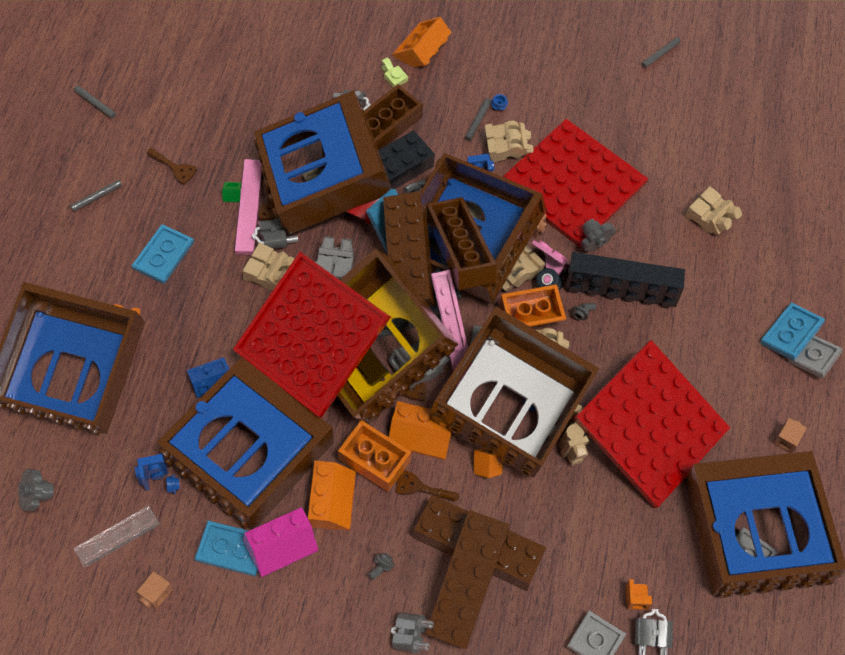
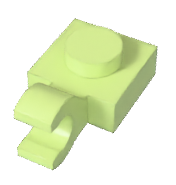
(393, 75)

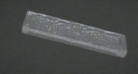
(116, 536)

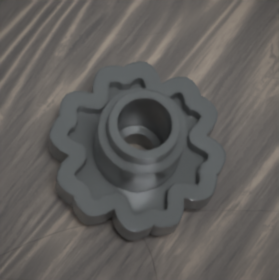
(596, 235)
(33, 489)

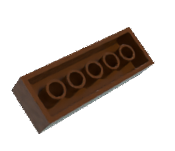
(391, 116)
(409, 240)
(461, 243)
(442, 525)
(468, 579)

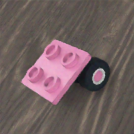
(554, 265)

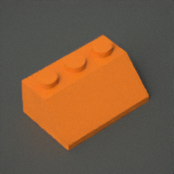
(423, 42)
(534, 305)
(419, 432)
(331, 496)

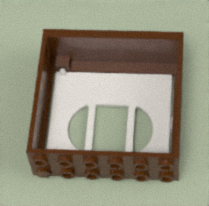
(528, 366)

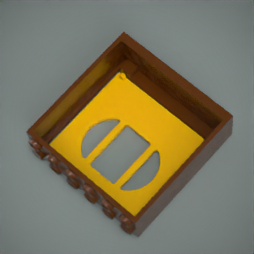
(388, 289)

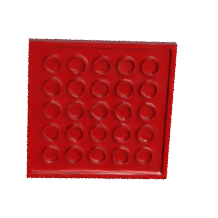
(577, 179)
(311, 334)
(652, 423)

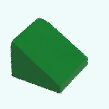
(231, 191)

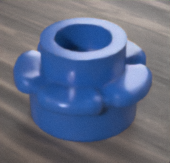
(499, 98)
(172, 484)

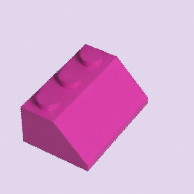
(281, 542)

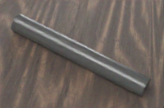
(661, 52)
(94, 101)
(477, 120)
(96, 195)

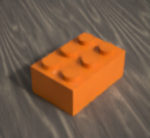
(374, 455)

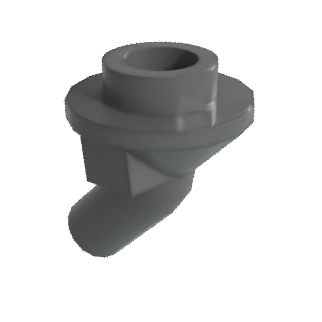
(414, 186)
(581, 312)
(384, 562)

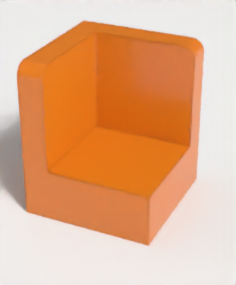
(487, 464)
(637, 596)

